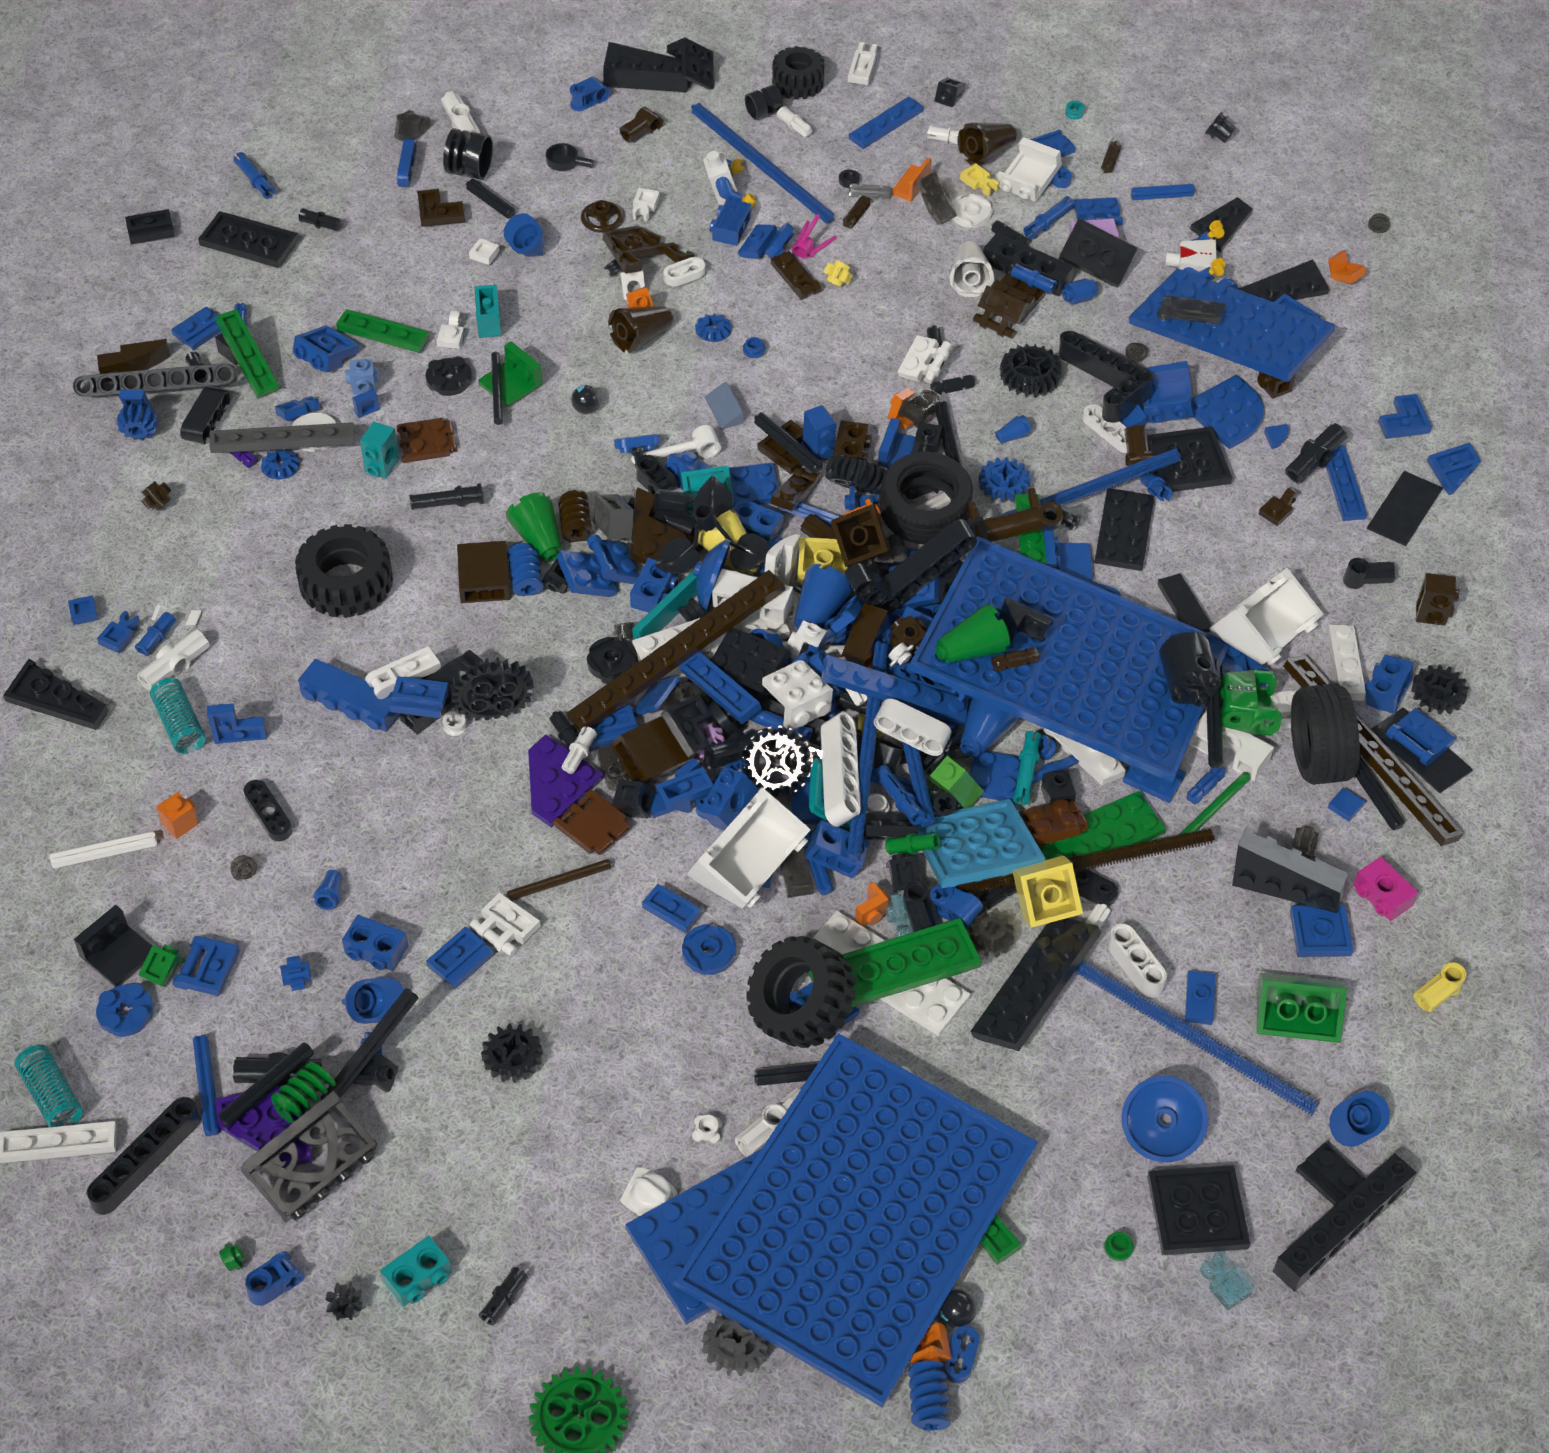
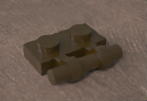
(1003, 305)

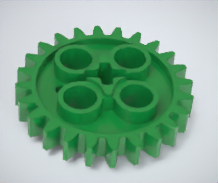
(563, 1396)

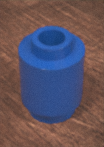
(1079, 291)

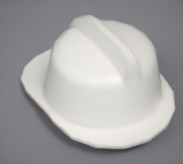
(646, 1191)

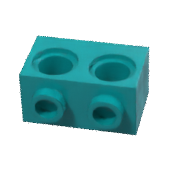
(411, 1266)

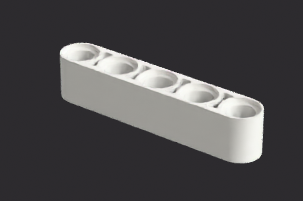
(840, 769)

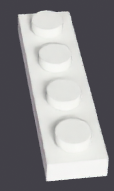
(1346, 660)
(58, 1142)

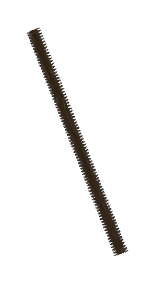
(1107, 856)

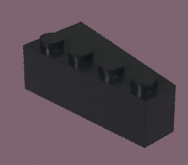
(642, 70)
(1287, 874)

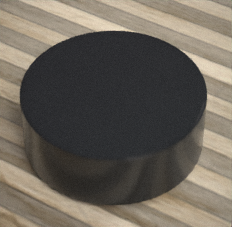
(849, 177)

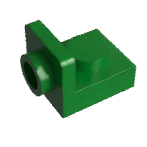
(160, 964)

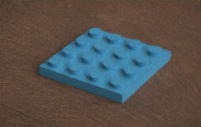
(980, 844)

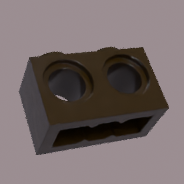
(852, 440)
(1436, 599)

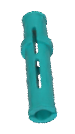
(1029, 758)

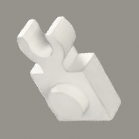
(645, 201)

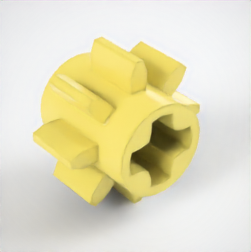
(838, 273)

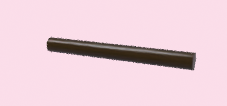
(559, 879)

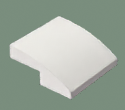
(783, 559)

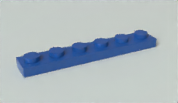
(886, 686)

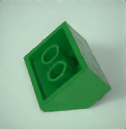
(1300, 1007)

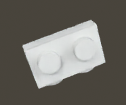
(800, 693)

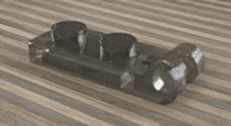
(1191, 310)

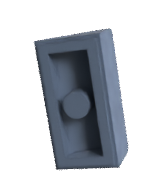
(725, 406)

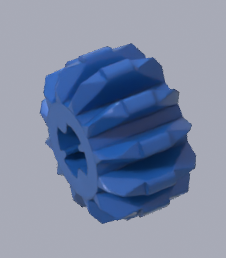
(137, 421)

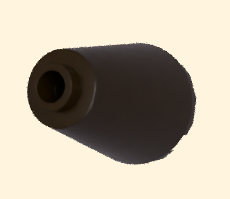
(984, 140)
(638, 325)

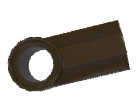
(644, 122)
(1136, 445)
(817, 528)

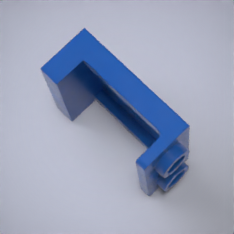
(1170, 393)

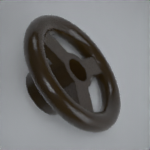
(602, 211)

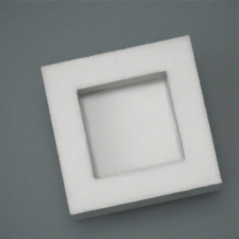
(484, 251)

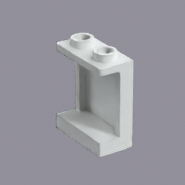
(1030, 170)

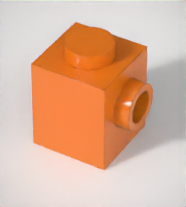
(177, 814)

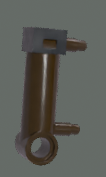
(1014, 523)

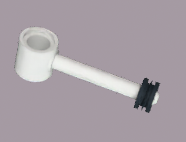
(704, 441)

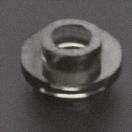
(1379, 223)
(1136, 352)
(623, 630)
(243, 867)

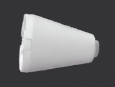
(970, 271)

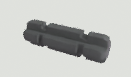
(870, 191)

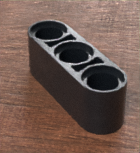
(204, 414)

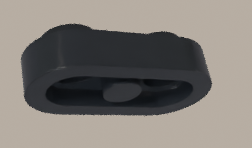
(1092, 886)

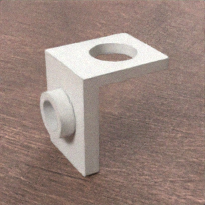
(626, 278)

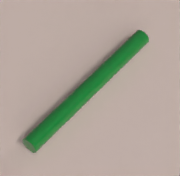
(1217, 804)

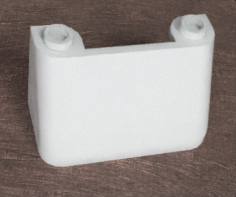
(1269, 619)
(750, 850)

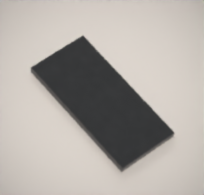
(1404, 508)
(1440, 774)

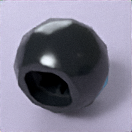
(584, 399)
(958, 1308)

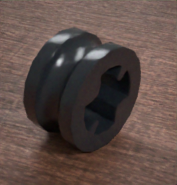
(613, 267)

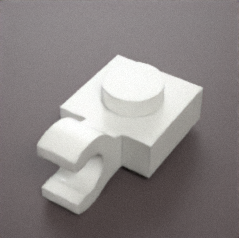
(452, 334)

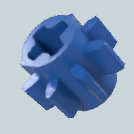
(295, 973)

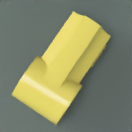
(1440, 988)

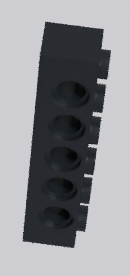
(1344, 1222)

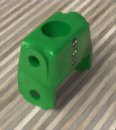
(1247, 705)

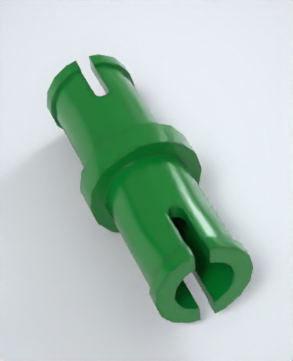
(912, 843)

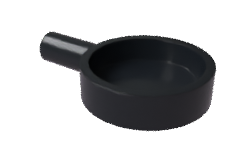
(565, 157)
(724, 718)

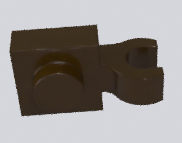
(1277, 509)

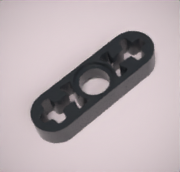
(267, 800)

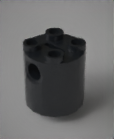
(1189, 668)

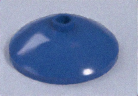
(709, 571)
(1143, 1113)

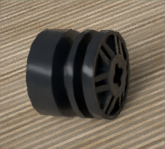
(467, 153)

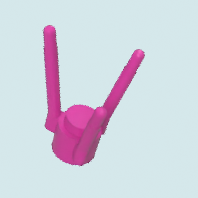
(804, 243)

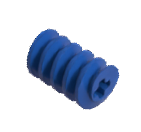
(525, 570)
(927, 1396)

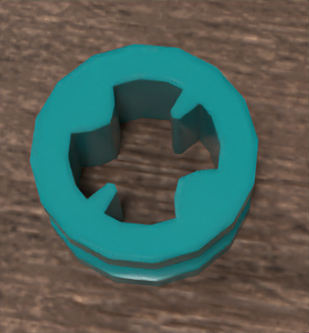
(1078, 106)

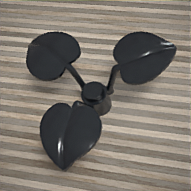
(711, 500)

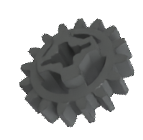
(732, 1345)

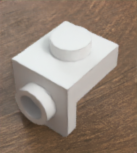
(807, 633)

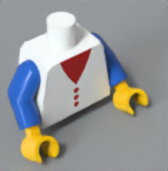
(721, 179)
(1199, 254)

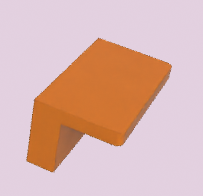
(907, 185)

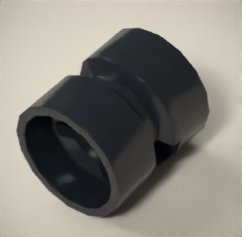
(764, 102)

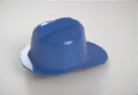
(524, 235)
(373, 997)
(1359, 1118)

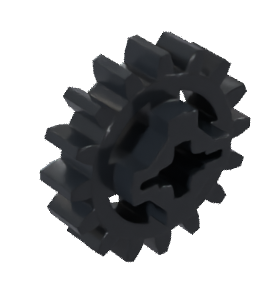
(1439, 689)
(519, 1060)

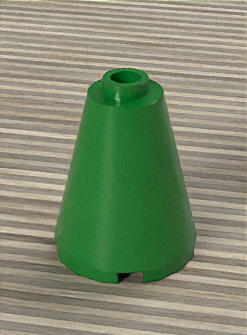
(536, 524)
(974, 637)

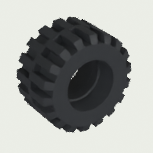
(798, 72)

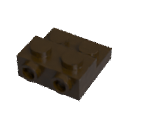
(1020, 291)

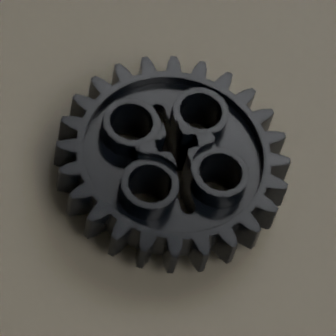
(491, 689)

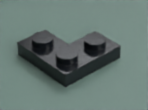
(684, 722)

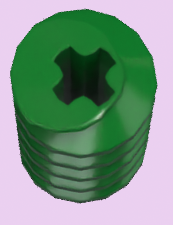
(301, 1090)

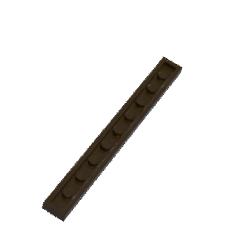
(676, 651)
(1387, 765)

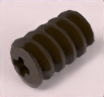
(575, 516)

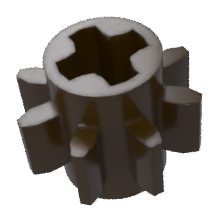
(156, 495)

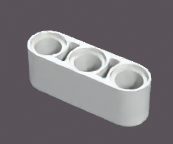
(912, 727)
(1135, 949)

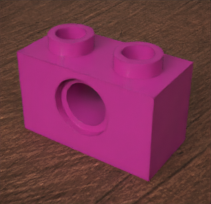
(1396, 894)

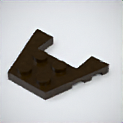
(635, 242)
(648, 533)

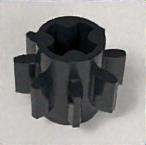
(339, 1301)

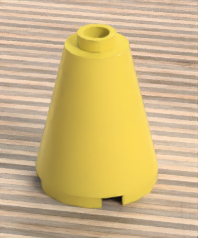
(732, 525)

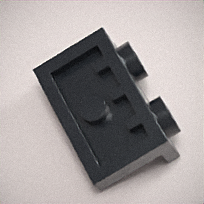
(883, 826)

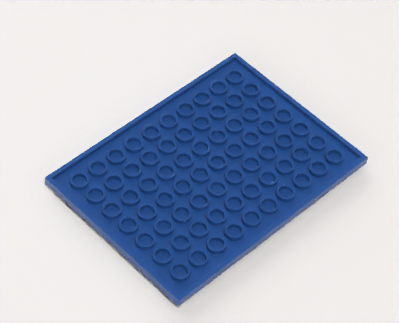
(1095, 668)
(857, 1218)

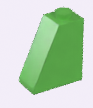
(957, 782)

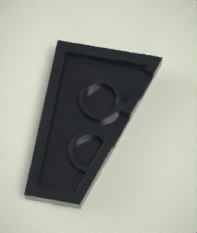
(1231, 216)

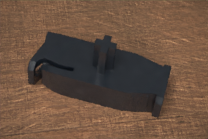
(444, 674)

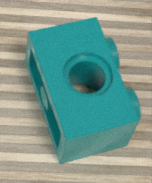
(487, 311)
(379, 450)

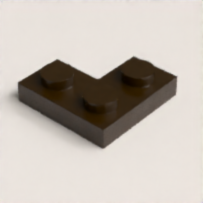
(437, 213)
(777, 453)

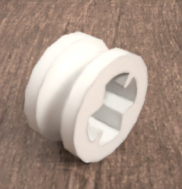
(449, 719)

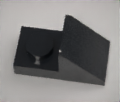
(1023, 619)

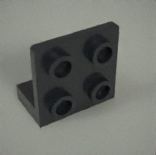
(696, 61)
(112, 947)

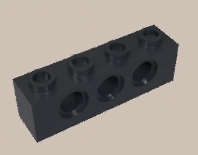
(1006, 252)

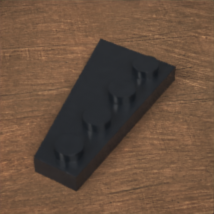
(1296, 282)
(47, 694)

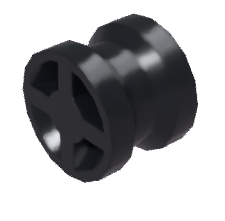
(691, 610)

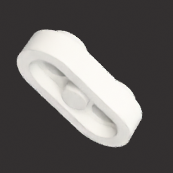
(682, 273)

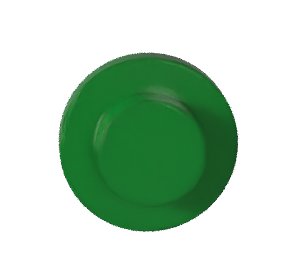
(1118, 1246)
(232, 1256)

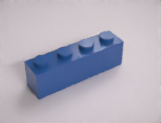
(346, 694)

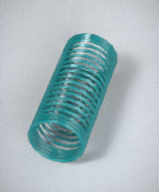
(162, 713)
(45, 1062)

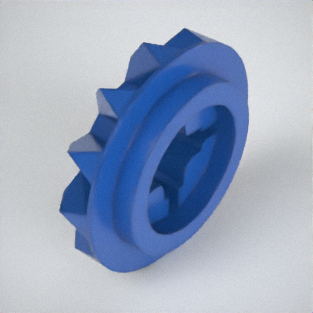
(710, 333)
(289, 467)

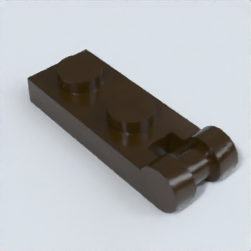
(795, 275)
(795, 489)

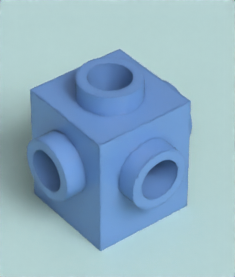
(362, 376)

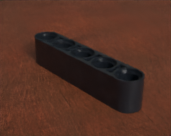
(139, 1168)

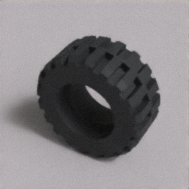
(348, 593)
(827, 1003)

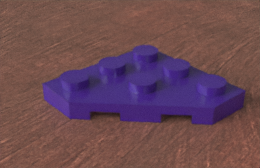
(553, 787)
(262, 1125)

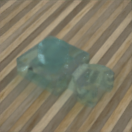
(896, 914)
(1226, 1286)

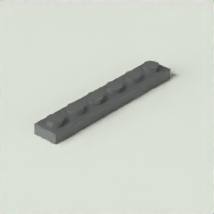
(281, 437)

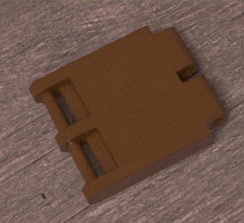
(427, 439)
(1054, 821)
(594, 824)

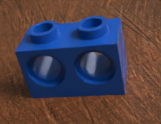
(759, 519)
(651, 587)
(1389, 683)
(829, 848)
(377, 938)

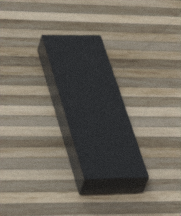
(1183, 602)

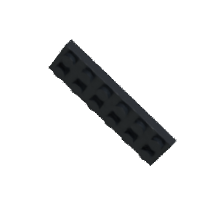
(1035, 983)

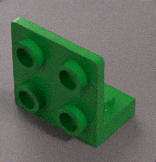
(518, 375)

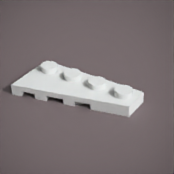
(1097, 764)

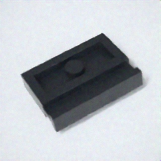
(149, 226)
(1329, 1174)

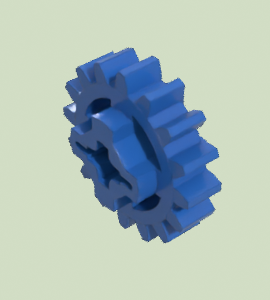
(993, 482)

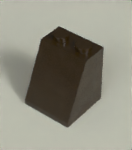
(861, 537)

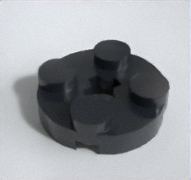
(448, 387)
(608, 647)

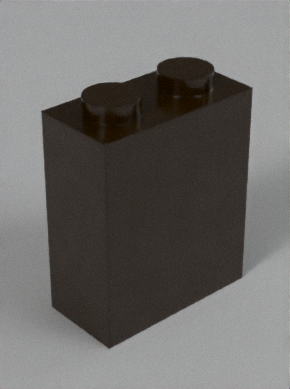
(483, 572)
(649, 751)

